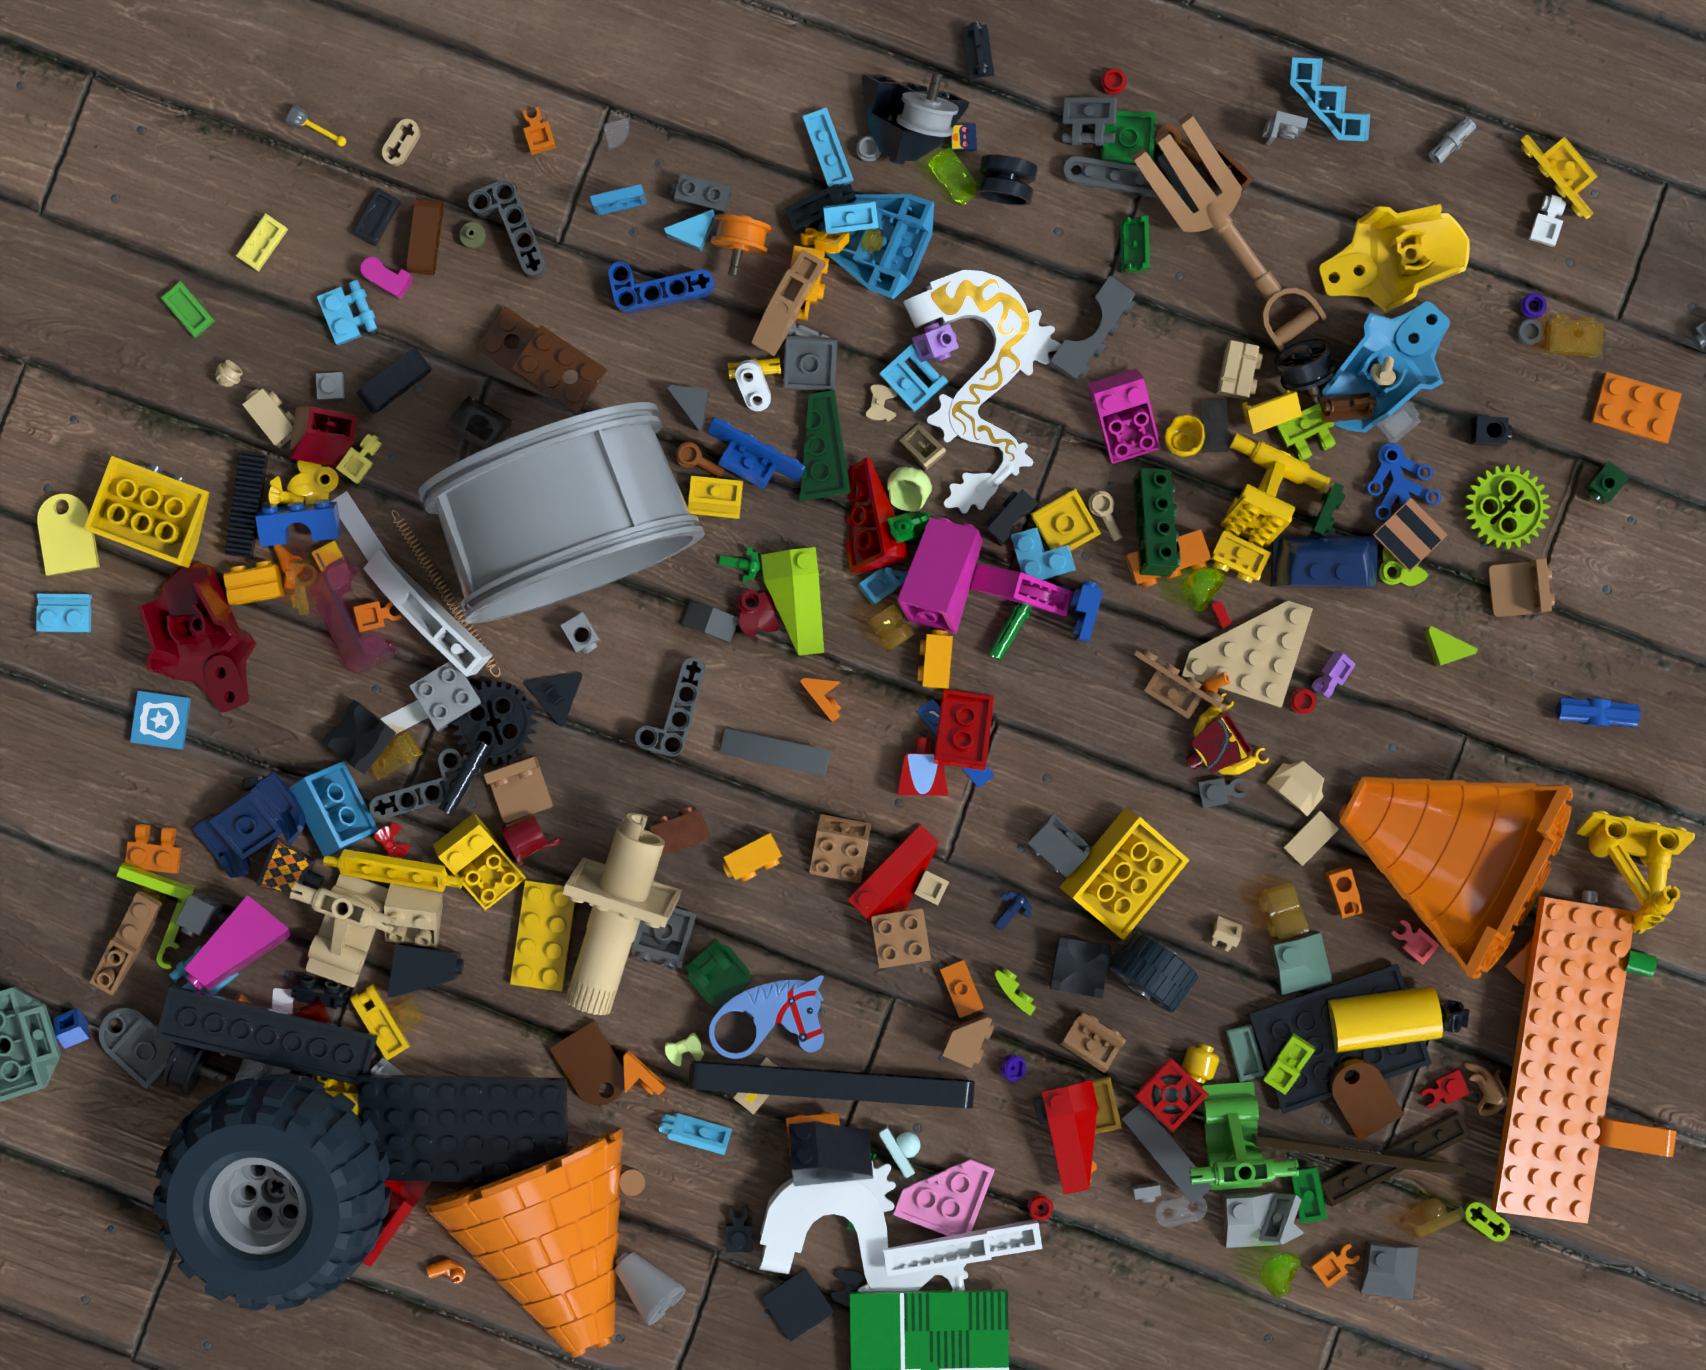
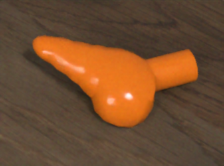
(283, 558)

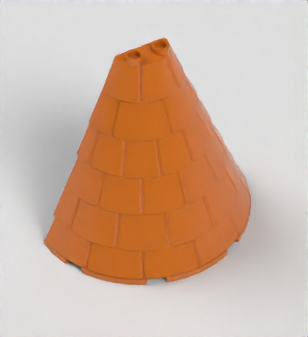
(1462, 853)
(550, 1238)

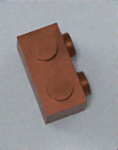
(681, 831)

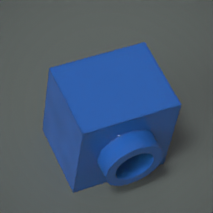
(71, 1028)

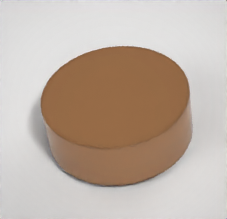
(632, 1182)

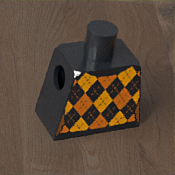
(286, 867)

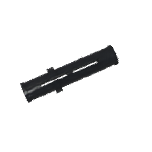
(464, 777)

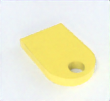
(63, 538)

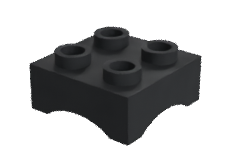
(1016, 506)
(359, 737)
(1080, 967)

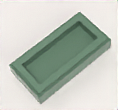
(1245, 1052)

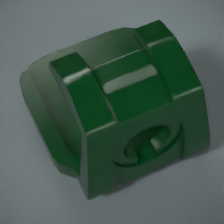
(717, 973)

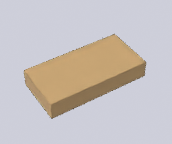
(1311, 838)

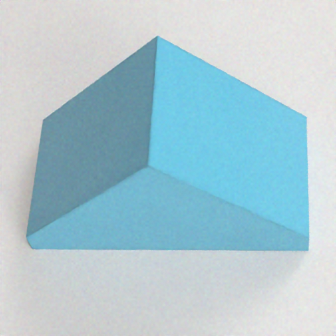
(692, 231)

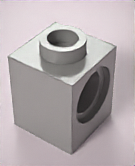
(570, 629)

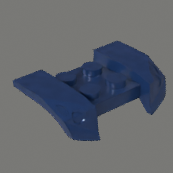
(251, 824)

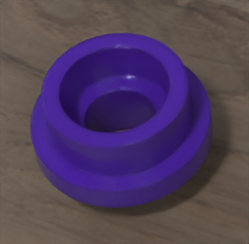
(1540, 302)

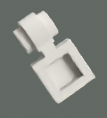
(1547, 227)

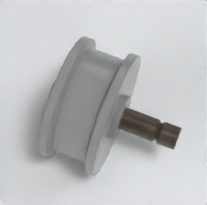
(928, 112)

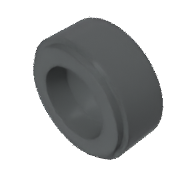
(1529, 332)

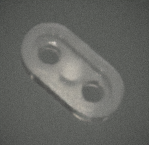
(1180, 1211)

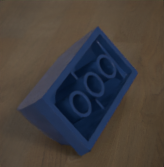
(1324, 562)

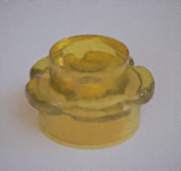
(872, 240)

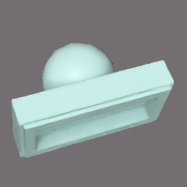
(901, 1148)

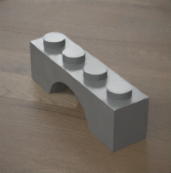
(1074, 355)

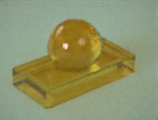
(1434, 1213)

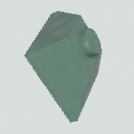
(1301, 963)

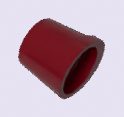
(526, 838)

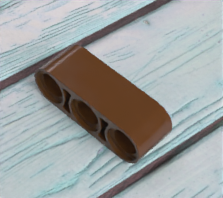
(425, 236)

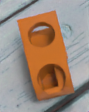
(1344, 891)

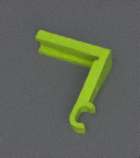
(165, 886)

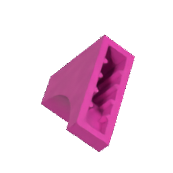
(1021, 589)

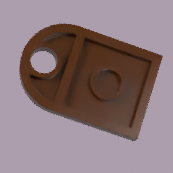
(589, 1062)
(1365, 1099)

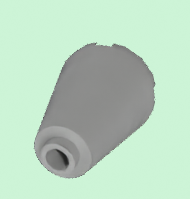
(648, 1286)

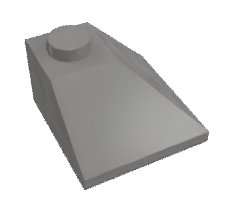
(1245, 1218)

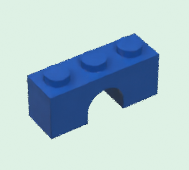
(320, 518)

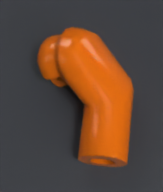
(1215, 682)
(447, 1267)

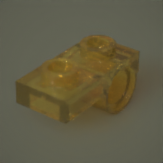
(299, 598)
(396, 755)

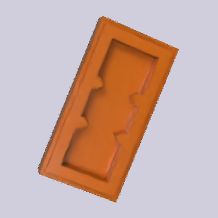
(961, 988)

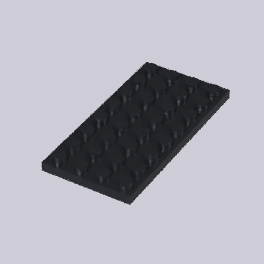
(464, 1124)

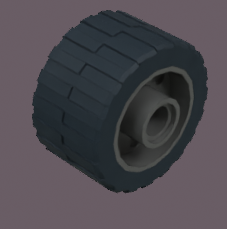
(1153, 971)

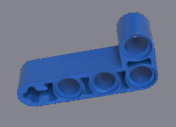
(663, 285)

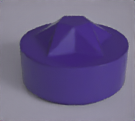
(1012, 1067)

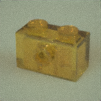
(1574, 337)

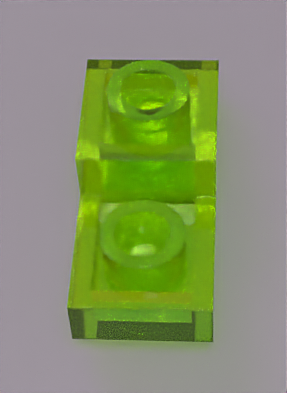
(954, 175)

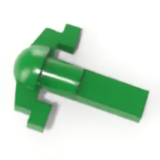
(752, 565)

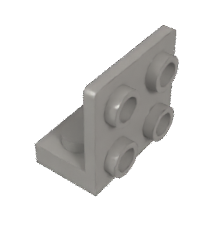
(445, 695)

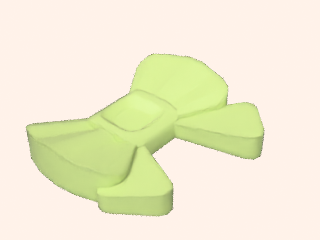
(675, 1050)

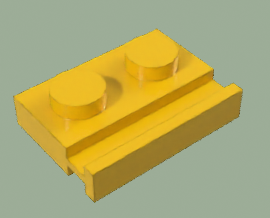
(715, 497)

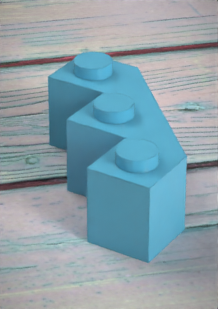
(1327, 100)

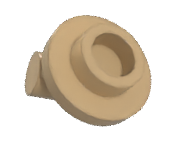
(1383, 372)

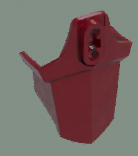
(198, 636)

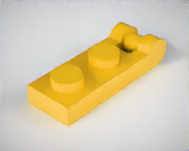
(380, 1021)

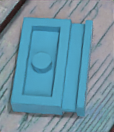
(64, 613)

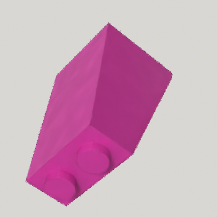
(941, 575)
(236, 944)

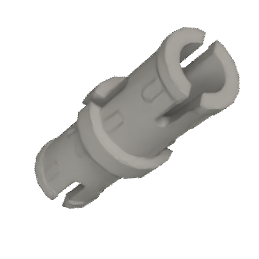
(1452, 140)

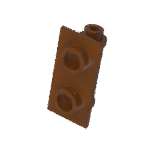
(1347, 407)

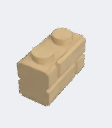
(1238, 370)

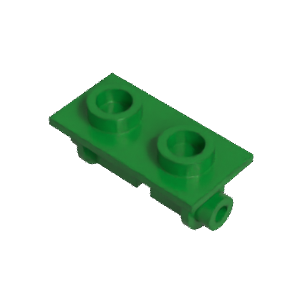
(908, 526)

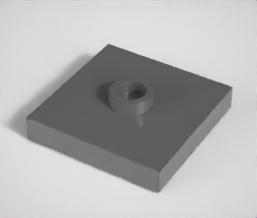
(810, 363)

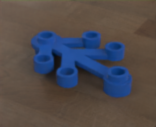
(1400, 485)

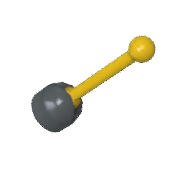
(298, 117)

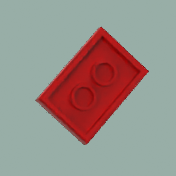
(963, 729)

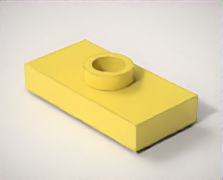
(262, 242)

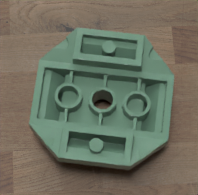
(33, 1044)

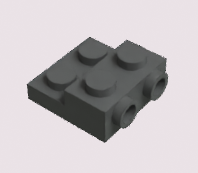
(665, 944)

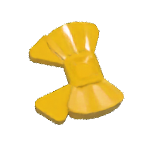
(277, 495)

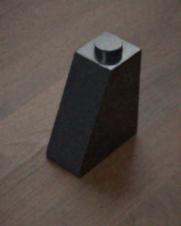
(421, 968)

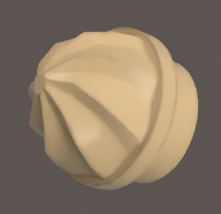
(228, 373)

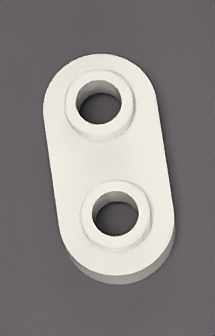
(753, 387)

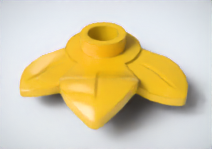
(309, 482)

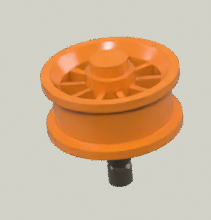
(740, 235)

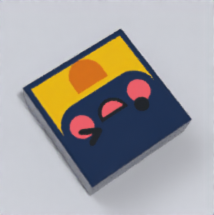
(964, 138)

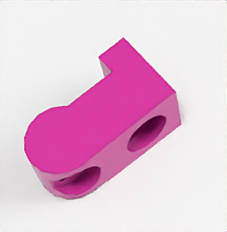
(385, 279)

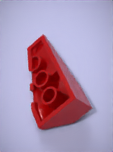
(870, 540)
(896, 879)

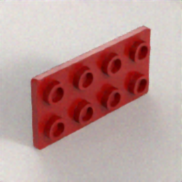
(402, 1200)

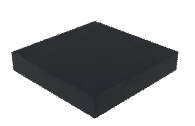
(798, 1304)

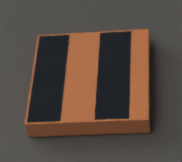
(1410, 534)

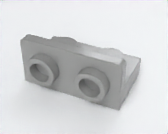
(1285, 124)

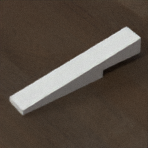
(963, 1248)

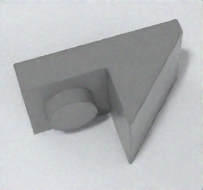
(1279, 1223)

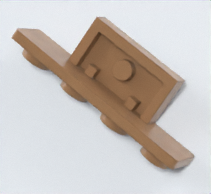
(1174, 690)

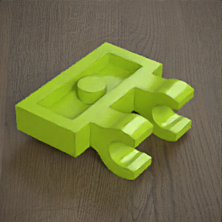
(1300, 428)

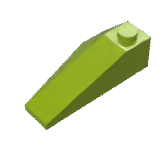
(795, 589)

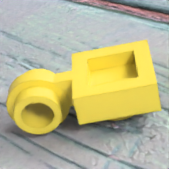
(355, 463)

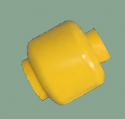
(1200, 1062)

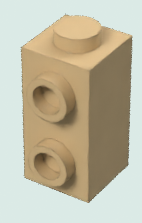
(269, 416)

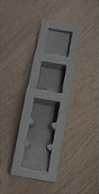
(775, 752)
(1165, 1151)

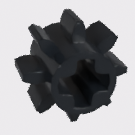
(1454, 1016)

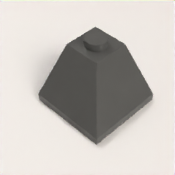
(1389, 1269)

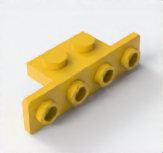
(1565, 168)

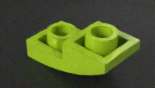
(1009, 985)

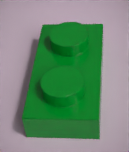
(1309, 1190)

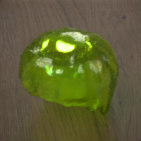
(1201, 586)
(1279, 1272)

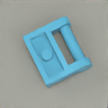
(907, 383)

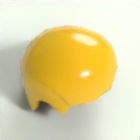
(1185, 435)

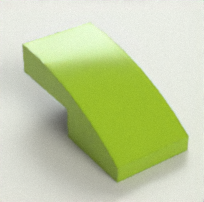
(1289, 1063)

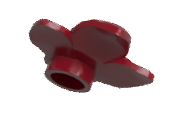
(759, 616)

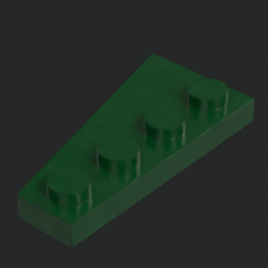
(824, 450)

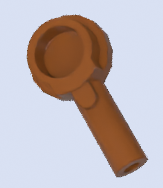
(1175, 133)
(690, 455)

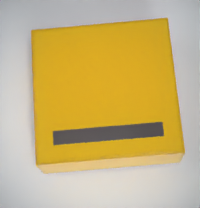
(327, 554)

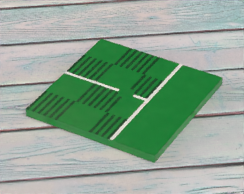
(929, 1330)

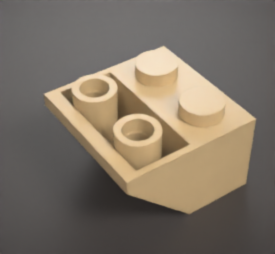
(417, 915)

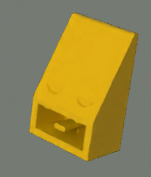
(480, 859)

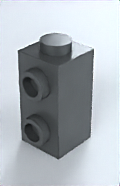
(701, 194)

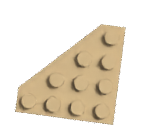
(1255, 654)

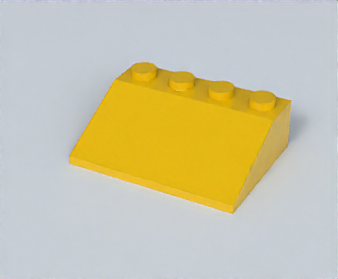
(148, 512)
(1124, 873)

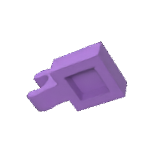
(1335, 671)

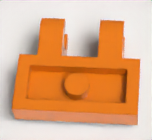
(154, 856)

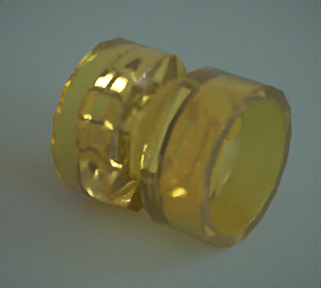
(891, 628)

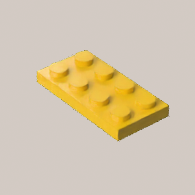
(543, 937)

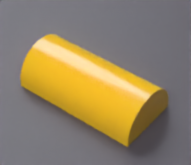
(1385, 1019)

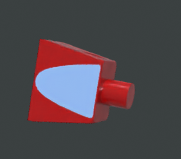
(919, 773)

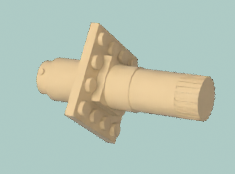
(620, 898)

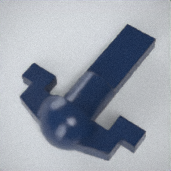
(1019, 901)

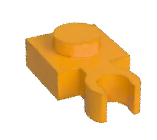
(829, 243)

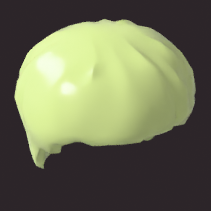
(908, 488)

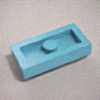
(850, 217)

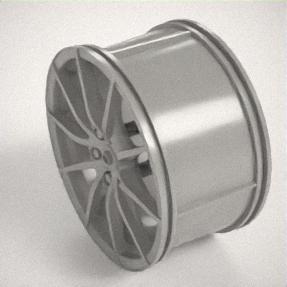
(560, 511)

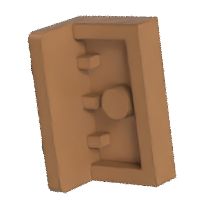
(1093, 1041)

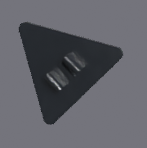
(556, 694)

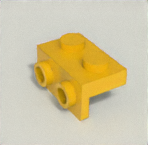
(1239, 556)

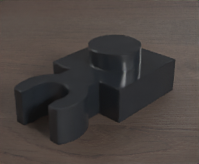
(739, 1234)

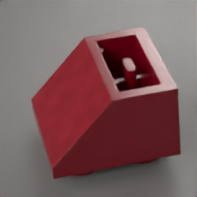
(321, 435)

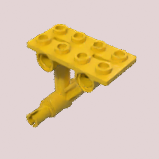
(1258, 511)
(1653, 845)

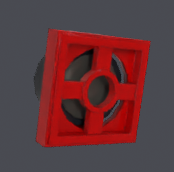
(1169, 1092)

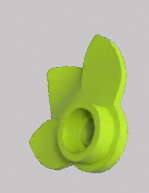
(1402, 576)

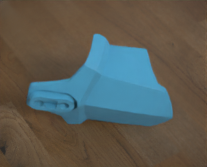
(1412, 364)

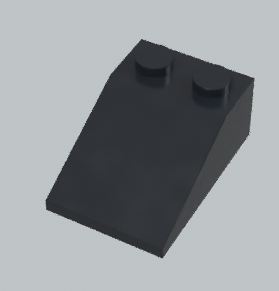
(829, 1153)

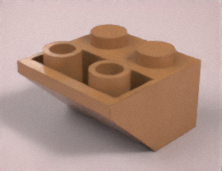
(966, 1038)

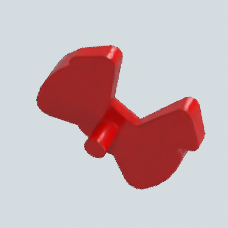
(385, 837)

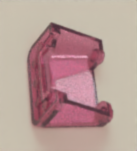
(357, 651)

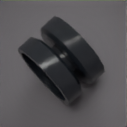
(1006, 180)

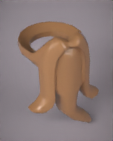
(1491, 1087)

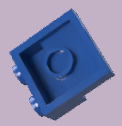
(1085, 603)

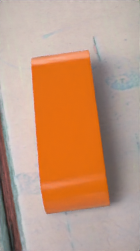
(1637, 1137)

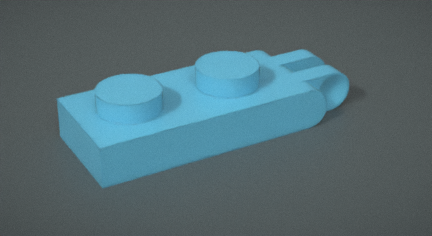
(695, 1132)

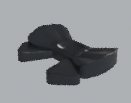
(851, 1279)

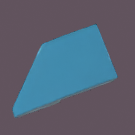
(882, 584)

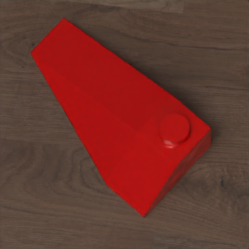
(1072, 1126)

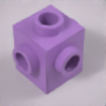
(935, 342)

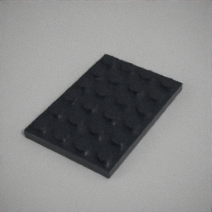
(1310, 1019)

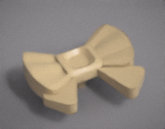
(877, 411)

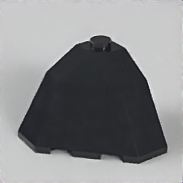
(883, 106)

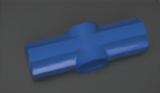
(1598, 712)

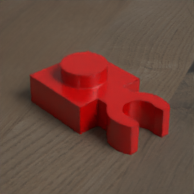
(1449, 1087)

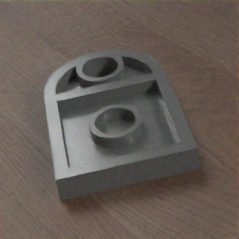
(136, 1045)

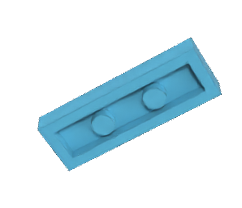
(827, 148)

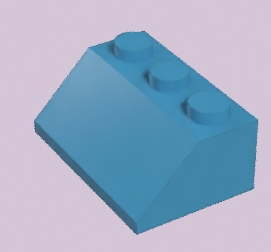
(334, 809)

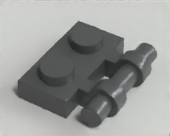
(1089, 112)

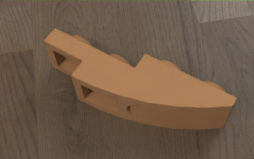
(787, 301)
(127, 943)

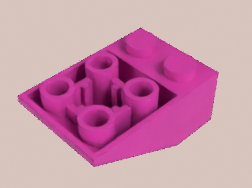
(1124, 415)

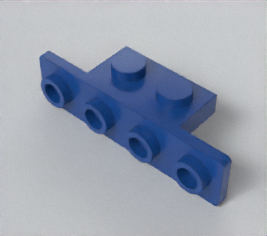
(751, 457)

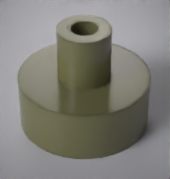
(473, 241)

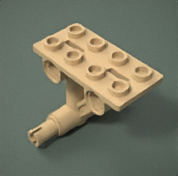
(349, 923)

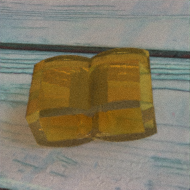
(1283, 910)

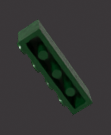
(1156, 522)

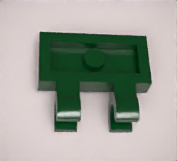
(1330, 500)

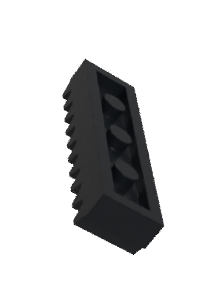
(246, 504)

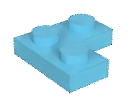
(1038, 563)

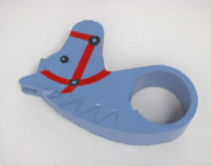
(784, 1002)

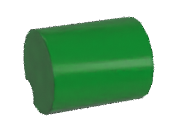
(1641, 963)

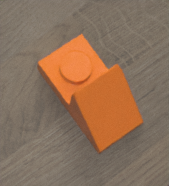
(818, 689)
(637, 1069)

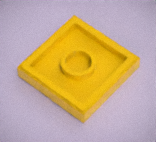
(1065, 522)

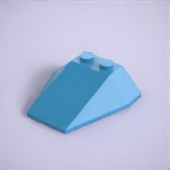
(906, 229)

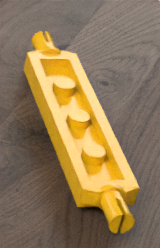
(393, 870)

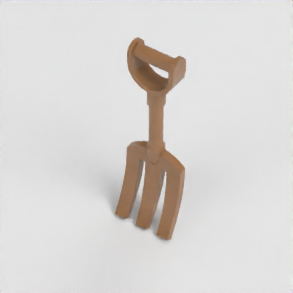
(1214, 213)

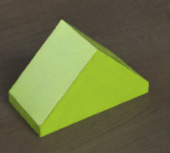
(1445, 647)

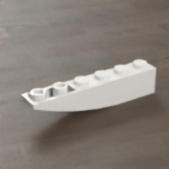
(427, 615)

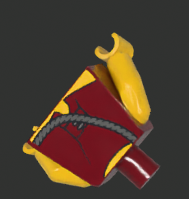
(1221, 744)

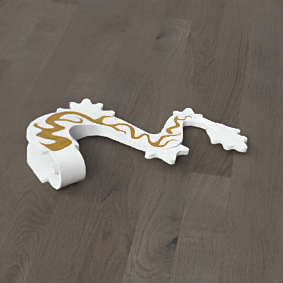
(1016, 346)

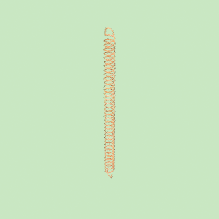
(439, 583)

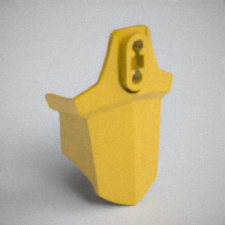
(1397, 255)

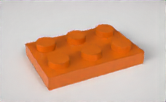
(1636, 408)

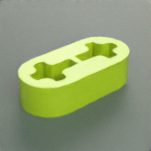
(1489, 1216)

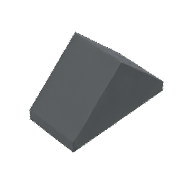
(693, 403)
(710, 621)

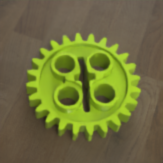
(1491, 491)

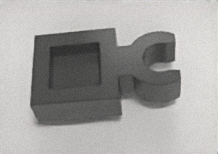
(1216, 793)

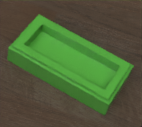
(187, 309)

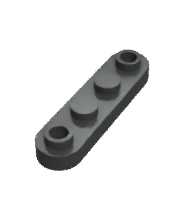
(1107, 176)

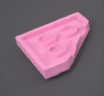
(948, 1199)

